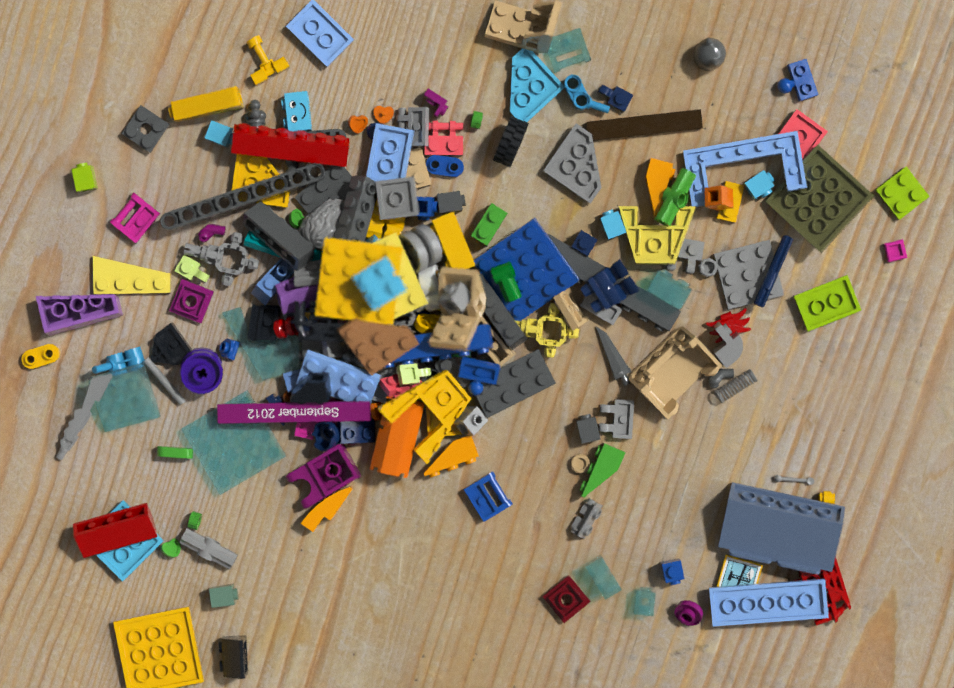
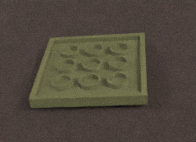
(826, 205)

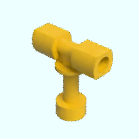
(267, 67)

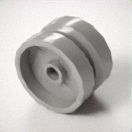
(421, 247)

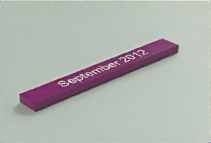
(293, 412)

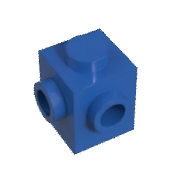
(427, 207)

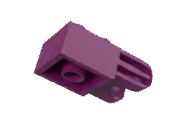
(320, 477)

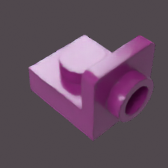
(434, 99)

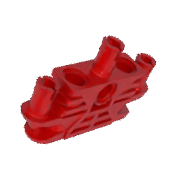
(835, 590)

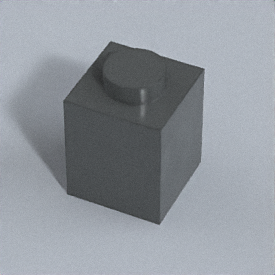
(450, 202)
(588, 428)

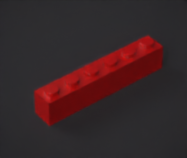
(290, 145)

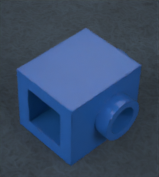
(672, 571)

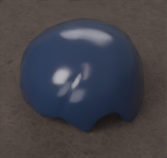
(326, 435)

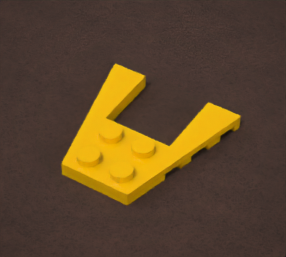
(442, 397)

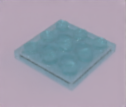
(127, 398)

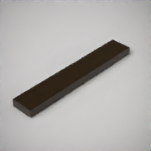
(645, 125)

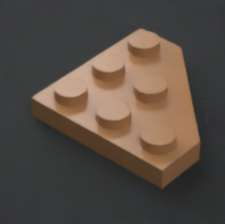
(377, 343)

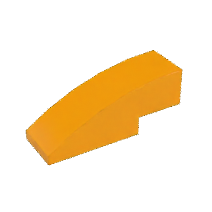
(326, 508)

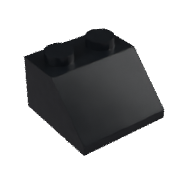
(234, 656)

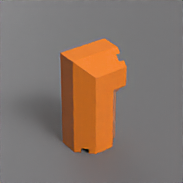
(396, 441)

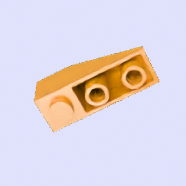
(657, 180)
(458, 451)

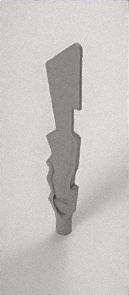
(81, 416)

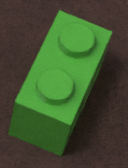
(489, 224)

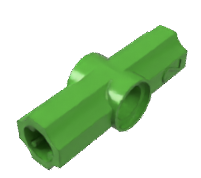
(675, 197)

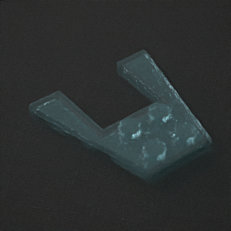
(267, 358)

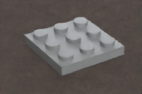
(743, 272)

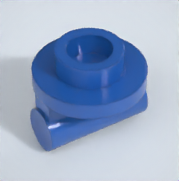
(229, 348)

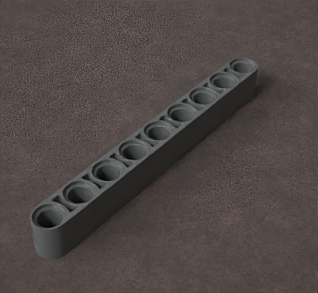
(214, 202)

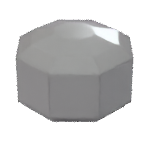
(708, 267)

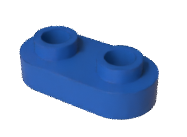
(444, 166)

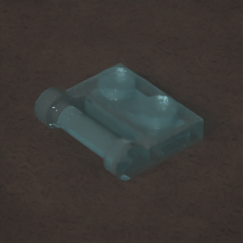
(567, 43)

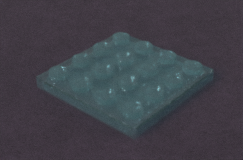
(232, 449)

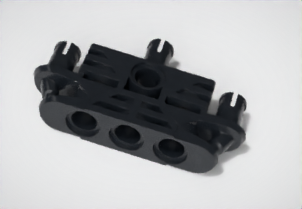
(318, 331)

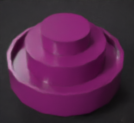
(688, 613)

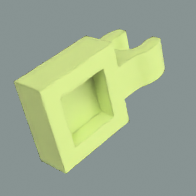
(189, 268)
(410, 374)

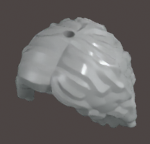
(322, 222)

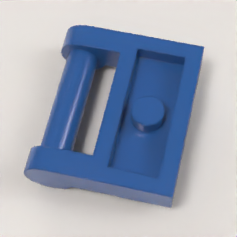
(482, 500)

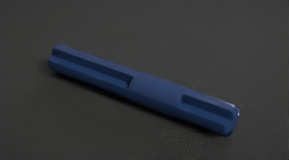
(773, 271)

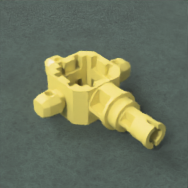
(534, 329)

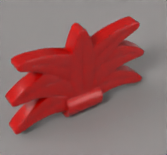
(732, 321)

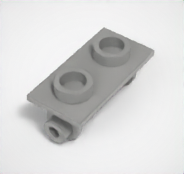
(583, 526)

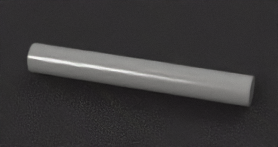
(164, 381)

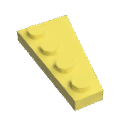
(124, 278)

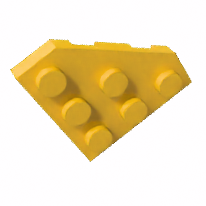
(255, 169)

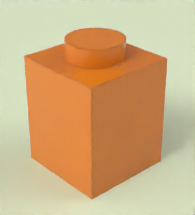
(719, 198)

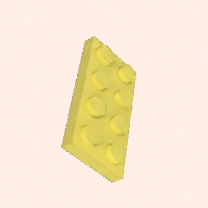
(414, 296)

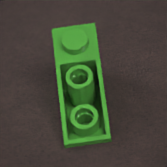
(606, 464)

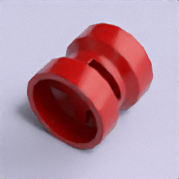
(284, 328)

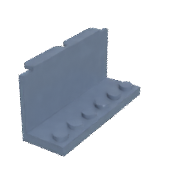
(781, 529)

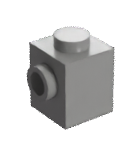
(455, 297)
(471, 420)

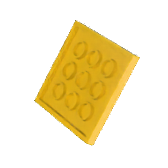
(338, 291)
(159, 650)

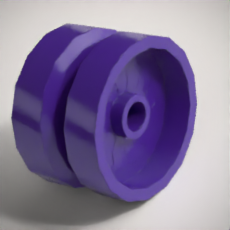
(204, 381)

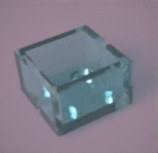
(669, 289)

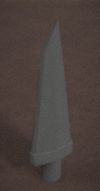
(616, 362)

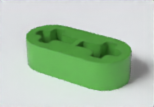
(175, 452)

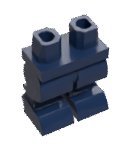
(605, 289)

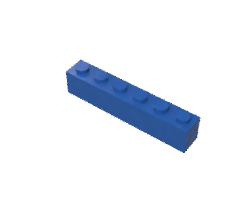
(480, 342)

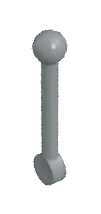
(809, 480)

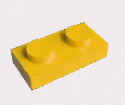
(731, 214)

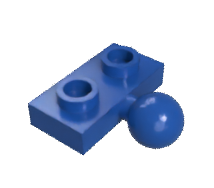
(801, 80)
(479, 372)

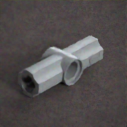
(208, 548)

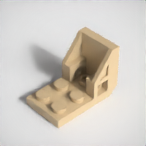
(523, 27)
(457, 329)

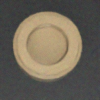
(580, 463)

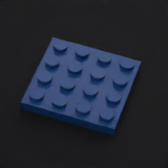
(537, 264)

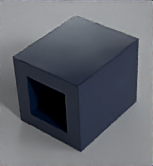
(584, 243)

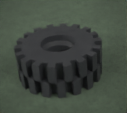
(510, 141)

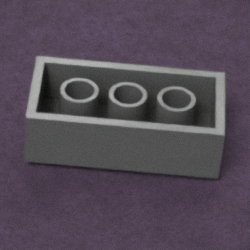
(515, 383)

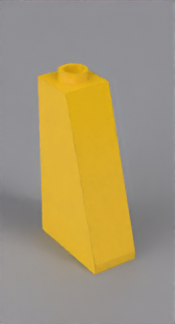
(206, 104)

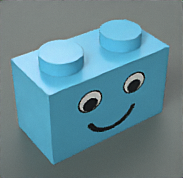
(297, 111)

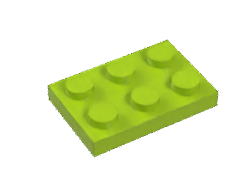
(827, 303)

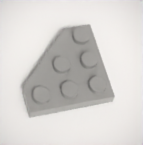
(576, 164)

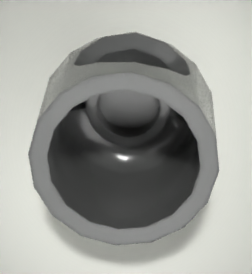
(709, 54)

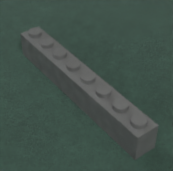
(644, 303)

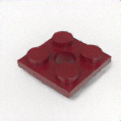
(554, 596)

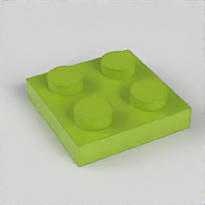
(902, 193)

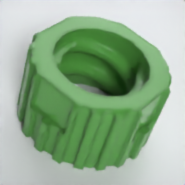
(476, 120)
(194, 520)

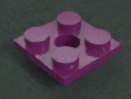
(202, 296)

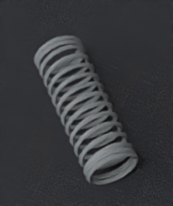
(749, 373)

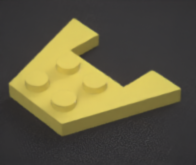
(656, 242)

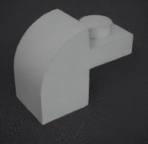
(730, 348)

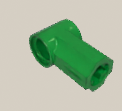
(505, 277)

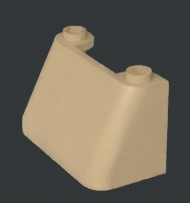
(673, 370)

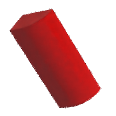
(114, 530)

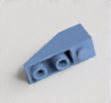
(265, 288)

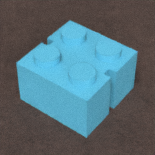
(379, 283)

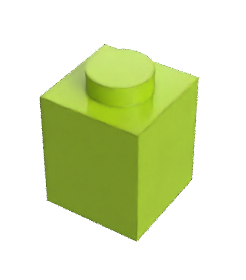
(84, 177)

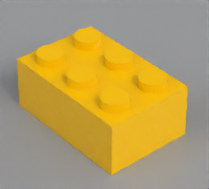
(452, 242)

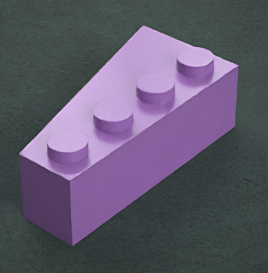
(76, 311)

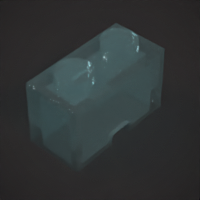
(603, 577)

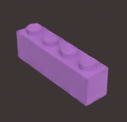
(288, 293)

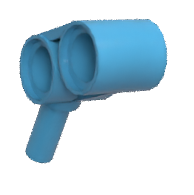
(580, 91)
(120, 360)

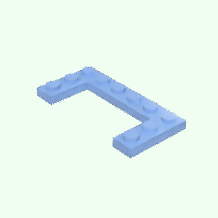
(784, 144)

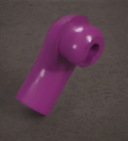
(209, 230)

